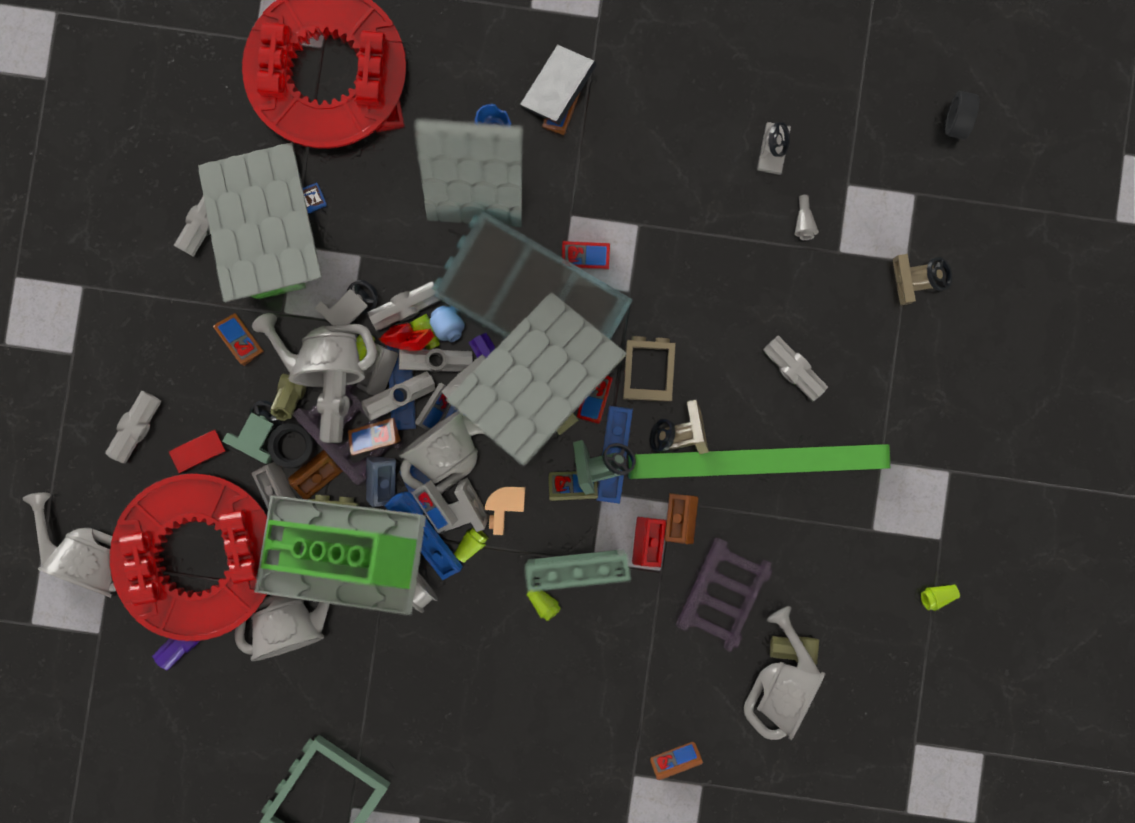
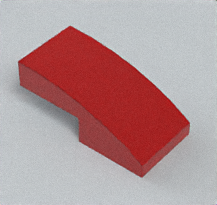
(404, 338)
(196, 451)

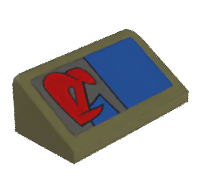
(566, 487)

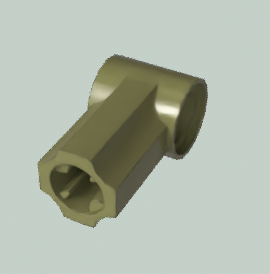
(286, 398)
(782, 648)

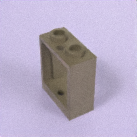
(643, 394)

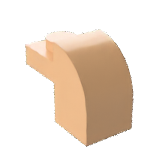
(504, 500)

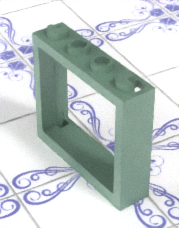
(577, 569)
(342, 759)

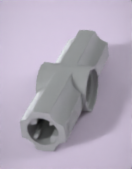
(195, 229)
(403, 306)
(419, 360)
(795, 368)
(385, 402)
(333, 406)
(133, 427)

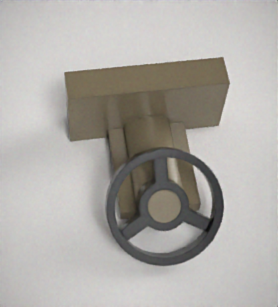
(919, 277)
(682, 434)

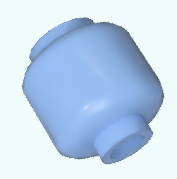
(446, 323)

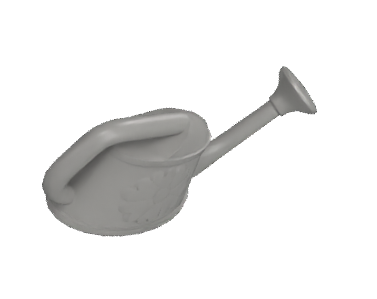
(322, 350)
(442, 451)
(79, 555)
(282, 627)
(786, 687)

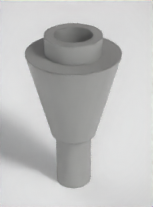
(806, 225)

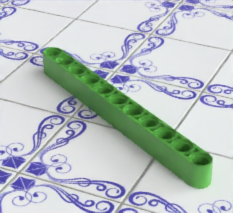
(760, 461)

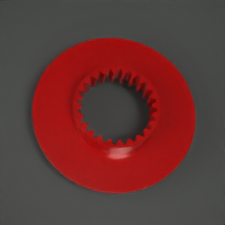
(273, 91)
(137, 560)

